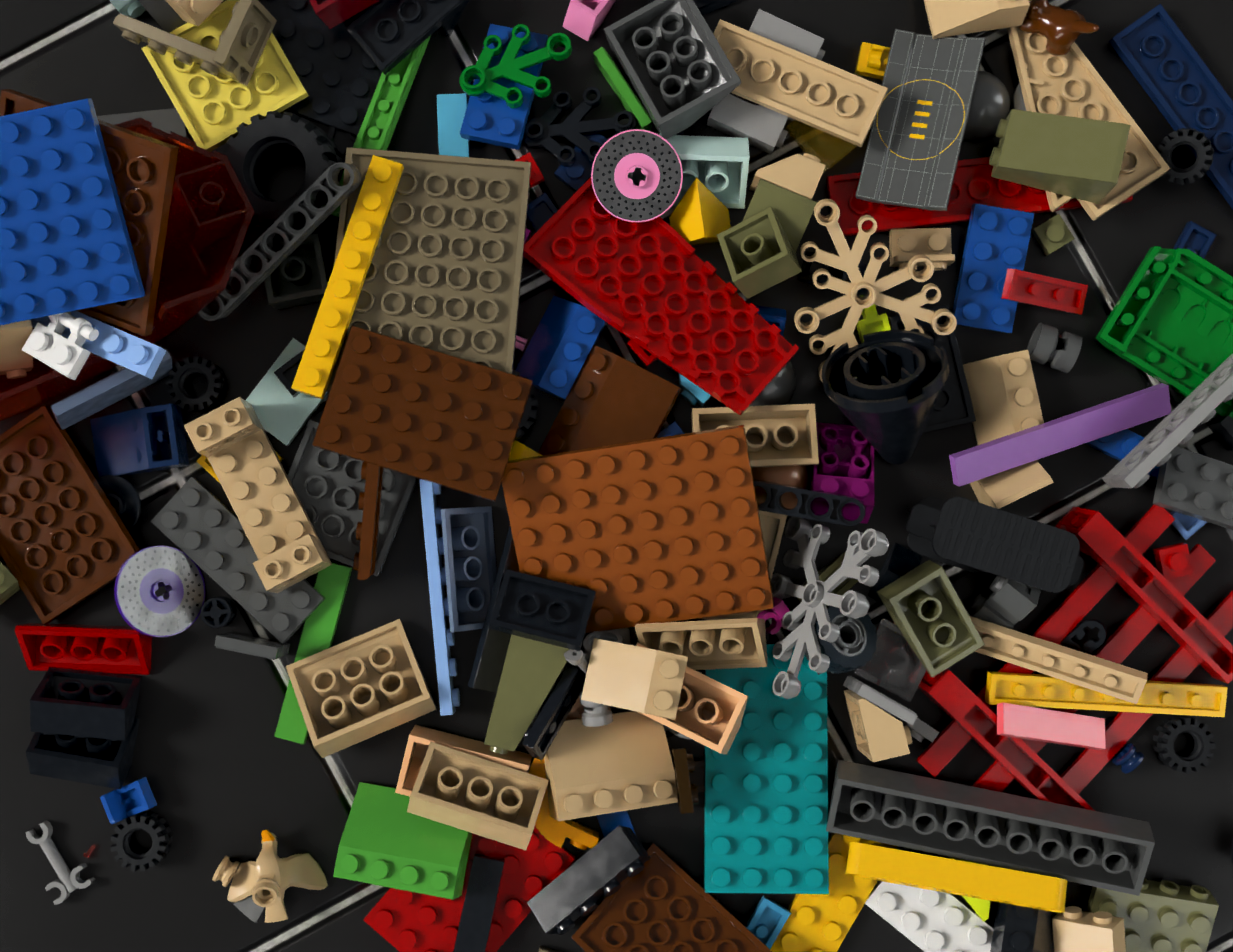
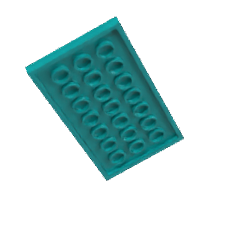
(770, 789)

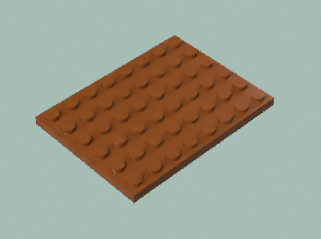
(647, 525)

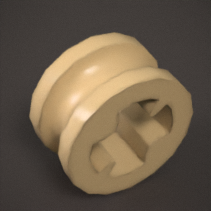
(226, 871)

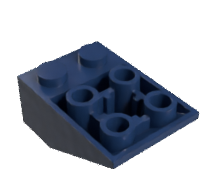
(140, 441)

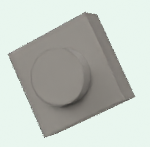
(921, 730)

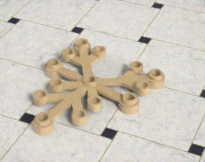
(848, 261)

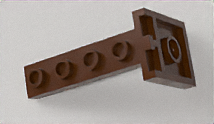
(368, 529)

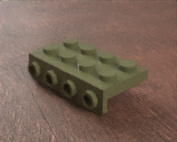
(1162, 916)

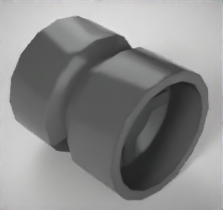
(1056, 348)

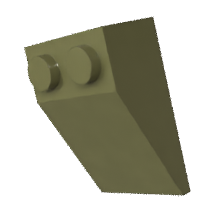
(931, 617)

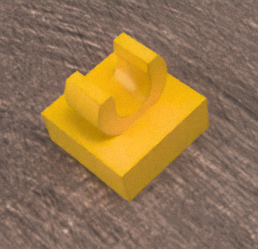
(872, 60)

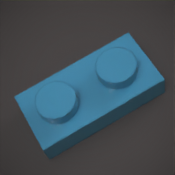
(767, 920)

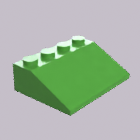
(400, 849)

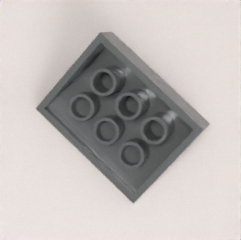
(672, 62)

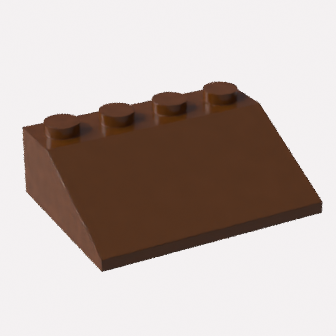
(610, 405)

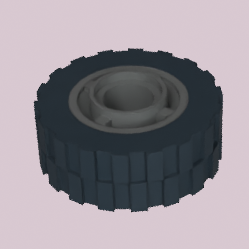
(857, 643)

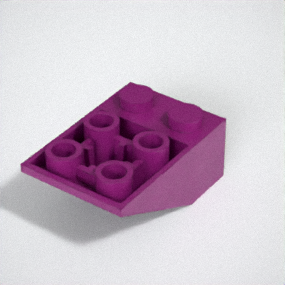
(843, 469)

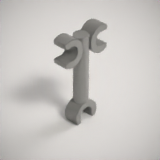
(68, 880)

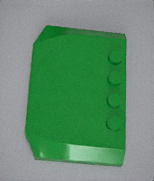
(1174, 320)

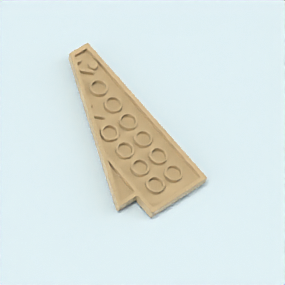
(1075, 89)

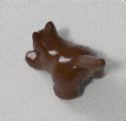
(1057, 25)

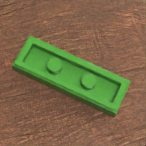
(622, 88)

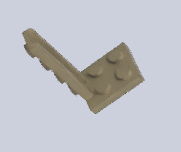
(238, 46)

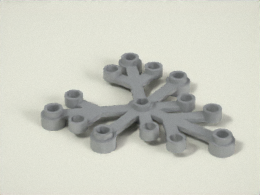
(817, 595)

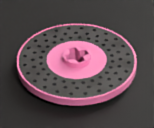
(622, 155)

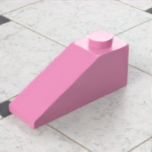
(586, 16)

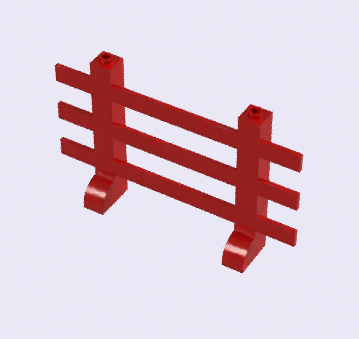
(1160, 602)

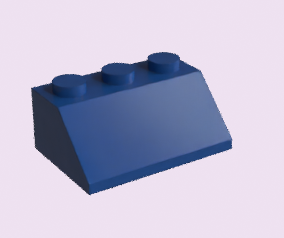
(560, 347)

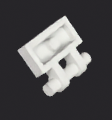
(57, 351)

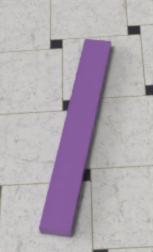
(1059, 434)

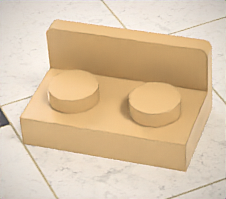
(931, 242)

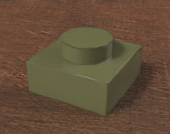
(1052, 234)

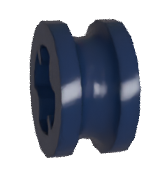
(1128, 758)

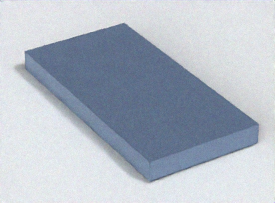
(105, 393)

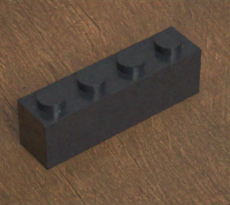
(588, 881)

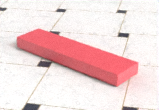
(1050, 726)

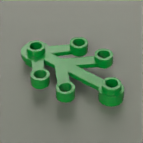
(512, 67)

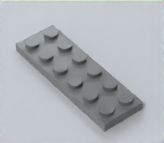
(1174, 429)

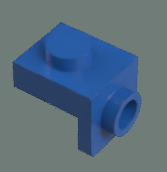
(128, 801)

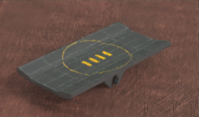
(920, 121)

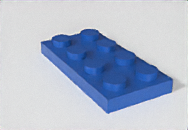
(489, 117)
(994, 242)

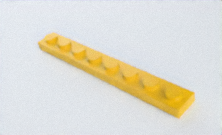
(347, 277)
(1156, 697)

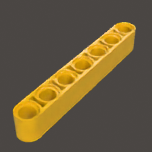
(957, 877)

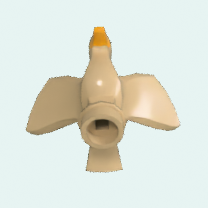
(272, 876)

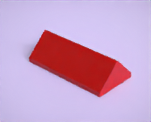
(85, 648)

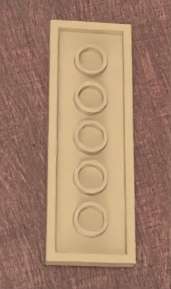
(801, 85)

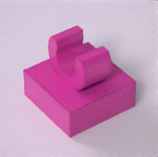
(776, 614)

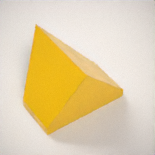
(700, 215)

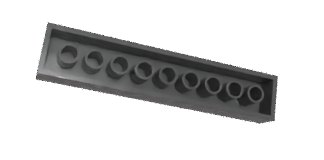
(990, 827)

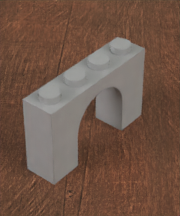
(751, 121)

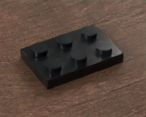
(542, 610)

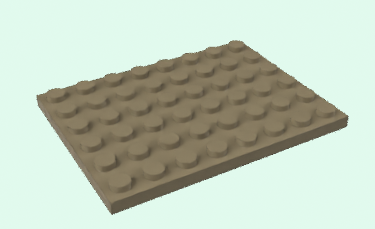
(445, 255)

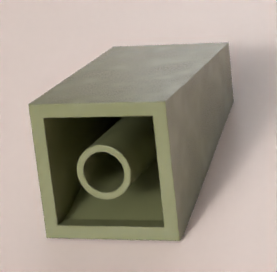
(1060, 153)
(524, 684)

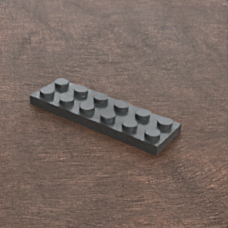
(219, 546)

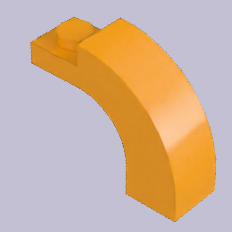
(555, 830)

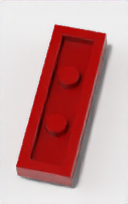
(1044, 291)

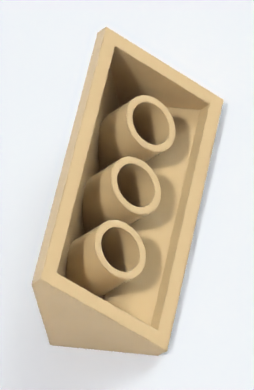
(710, 642)

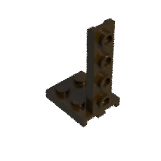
(689, 779)

